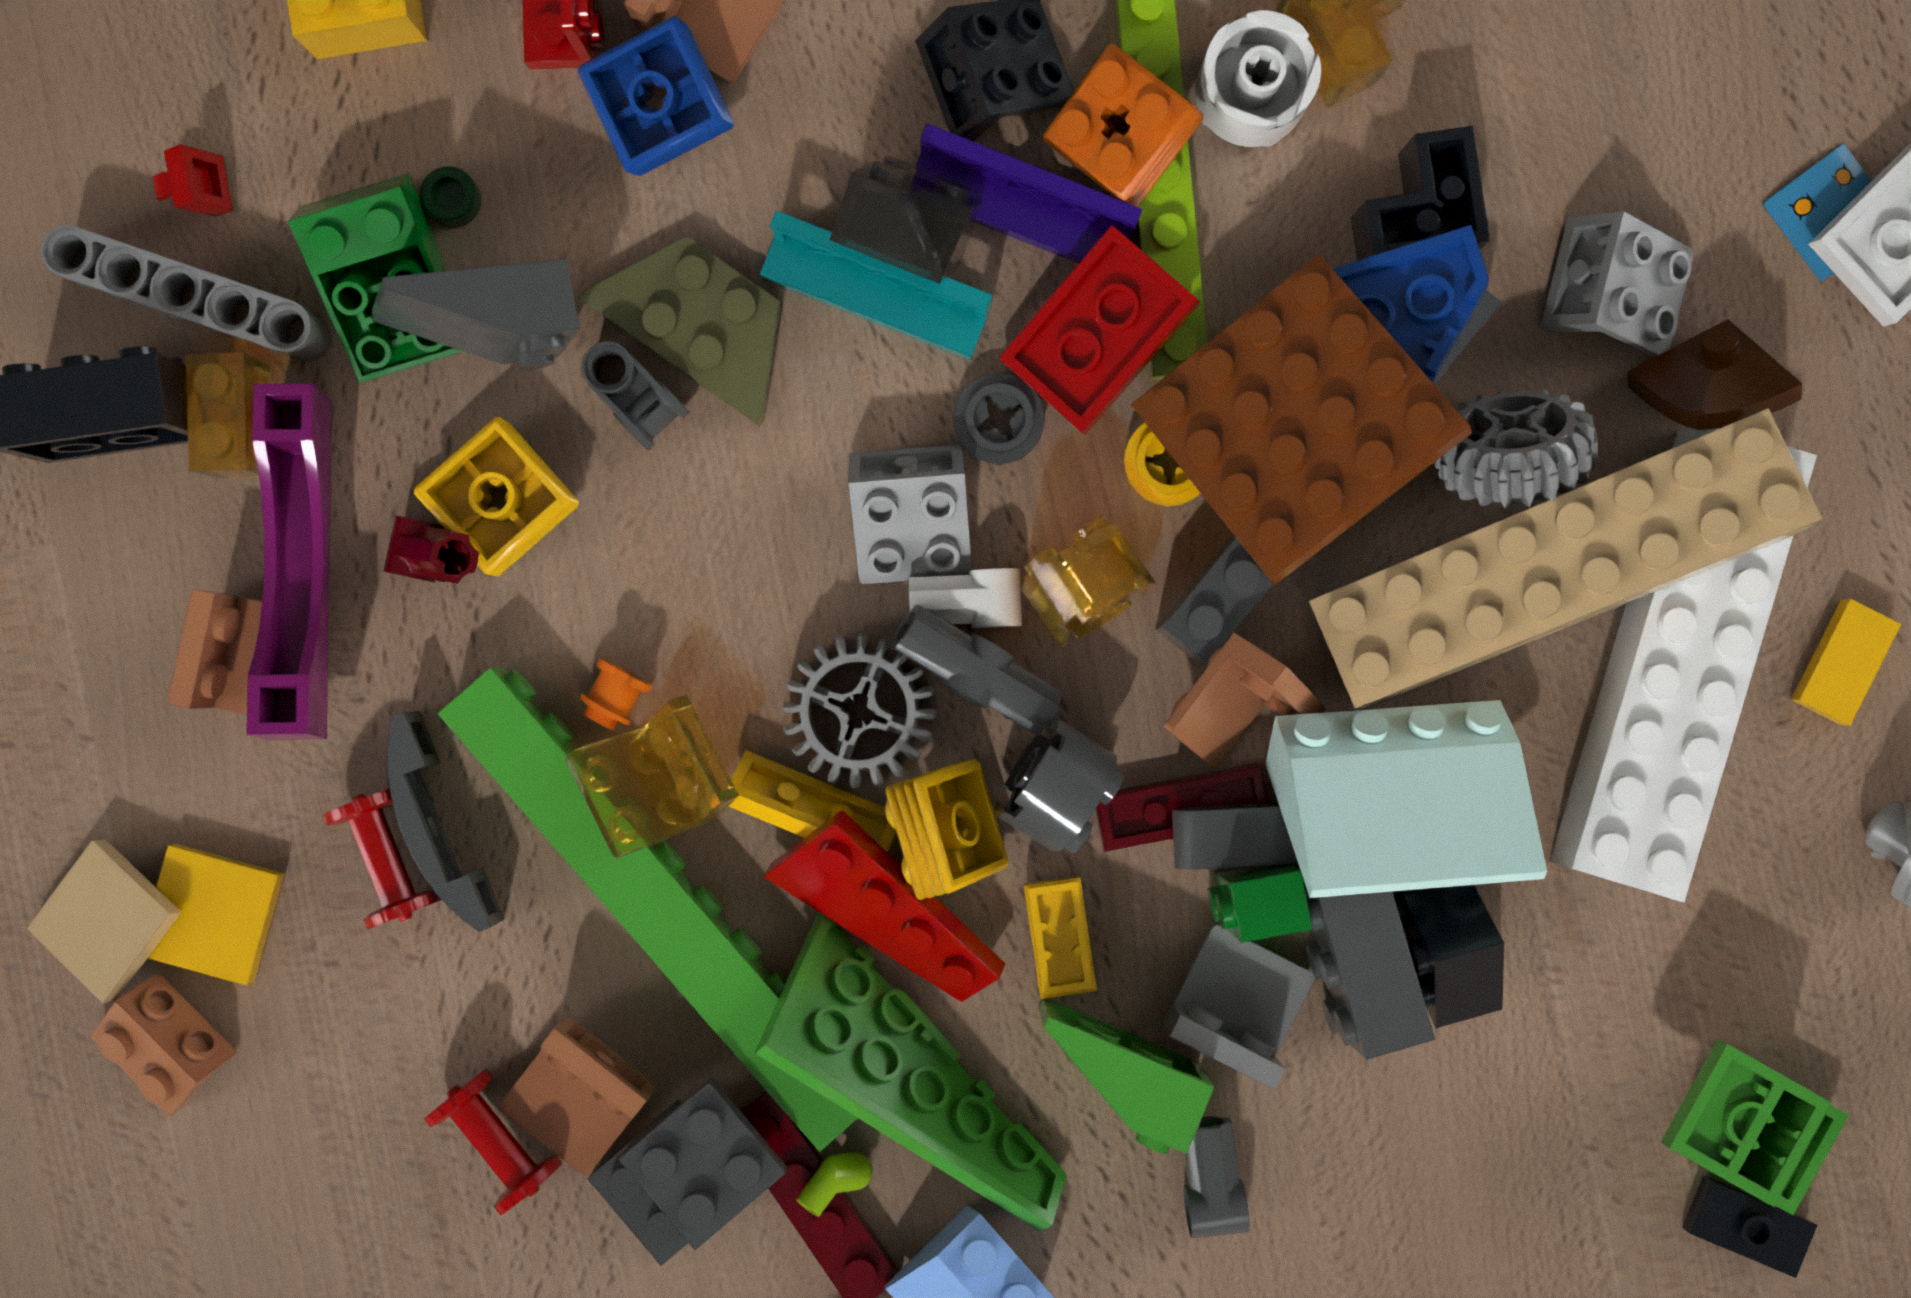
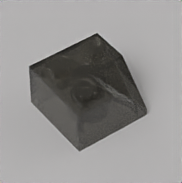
(906, 218)

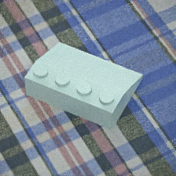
(1405, 798)

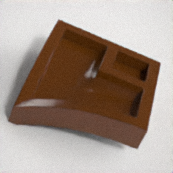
(1714, 380)

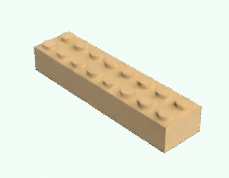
(1566, 560)

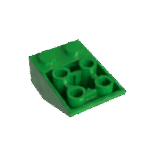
(350, 248)

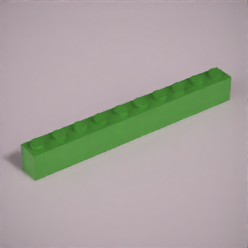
(642, 890)

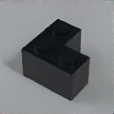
(1439, 195)
(1453, 951)

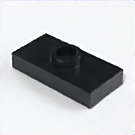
(1749, 1226)

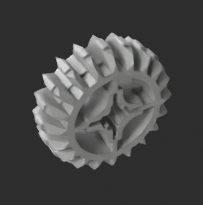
(1520, 448)
(813, 693)

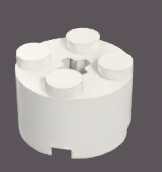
(1264, 46)

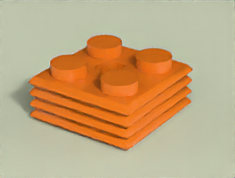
(1157, 119)

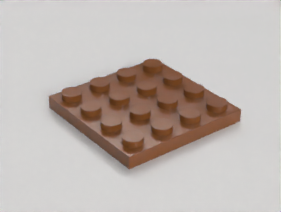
(1300, 419)

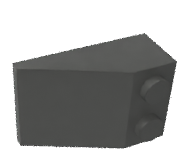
(491, 312)

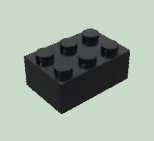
(93, 406)

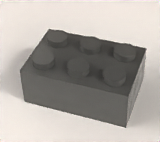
(1367, 973)

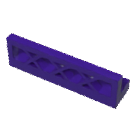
(1025, 198)

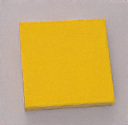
(223, 914)

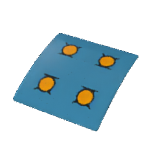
(1815, 200)

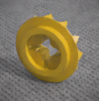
(1150, 479)

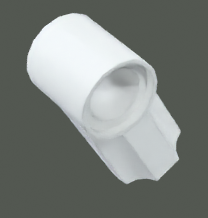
(981, 599)

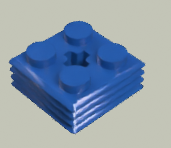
(622, 83)

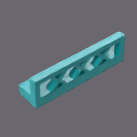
(935, 313)

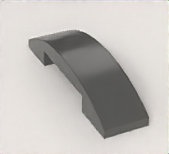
(407, 755)

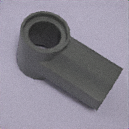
(1214, 1194)

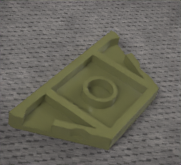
(698, 320)

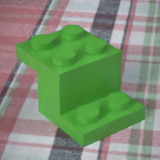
(1754, 1127)

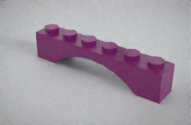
(291, 650)

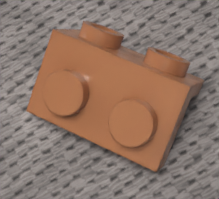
(161, 1043)

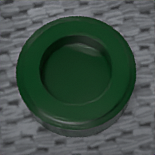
(450, 197)

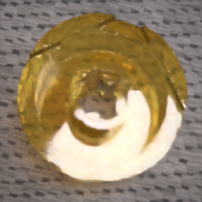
(1085, 581)

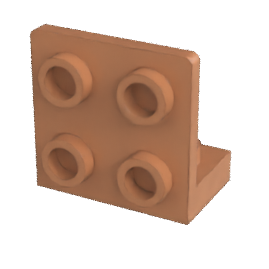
(722, 28)
(215, 652)
(1231, 695)
(577, 1096)

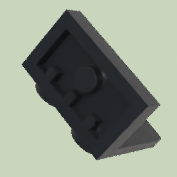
(993, 64)

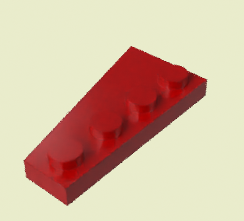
(865, 892)

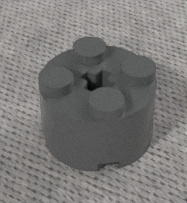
(1059, 787)

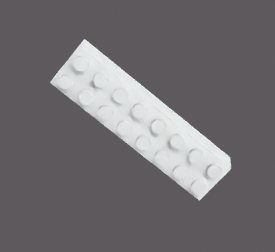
(1669, 720)

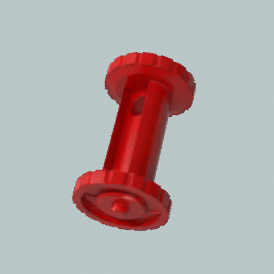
(381, 858)
(494, 1142)

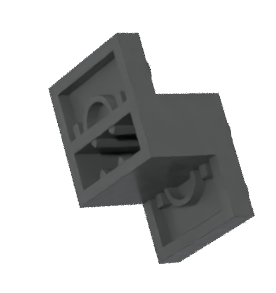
(688, 1172)

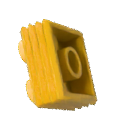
(459, 495)
(946, 829)

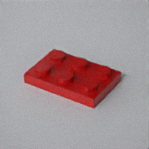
(1099, 330)

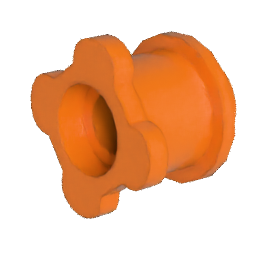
(613, 694)

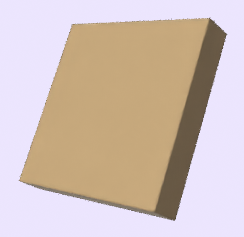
(103, 920)

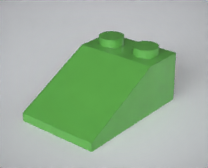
(1146, 1084)

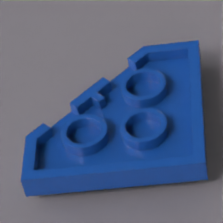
(1422, 293)

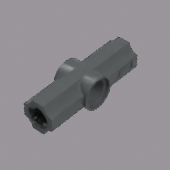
(977, 670)

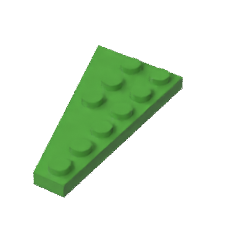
(893, 1069)

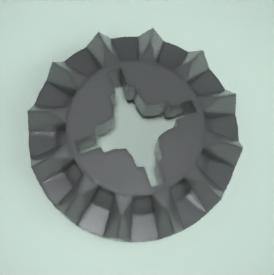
(1006, 393)

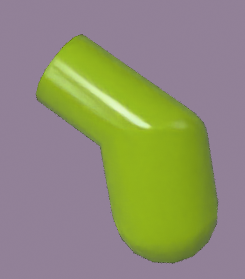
(836, 1175)

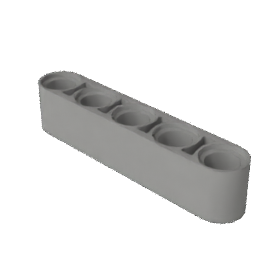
(164, 280)

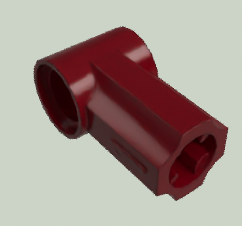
(429, 552)

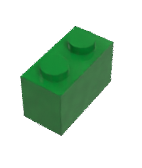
(1259, 901)

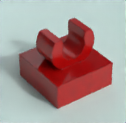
(194, 181)

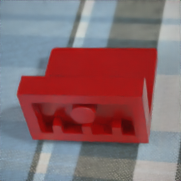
(561, 33)

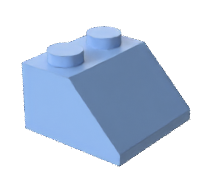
(966, 1262)

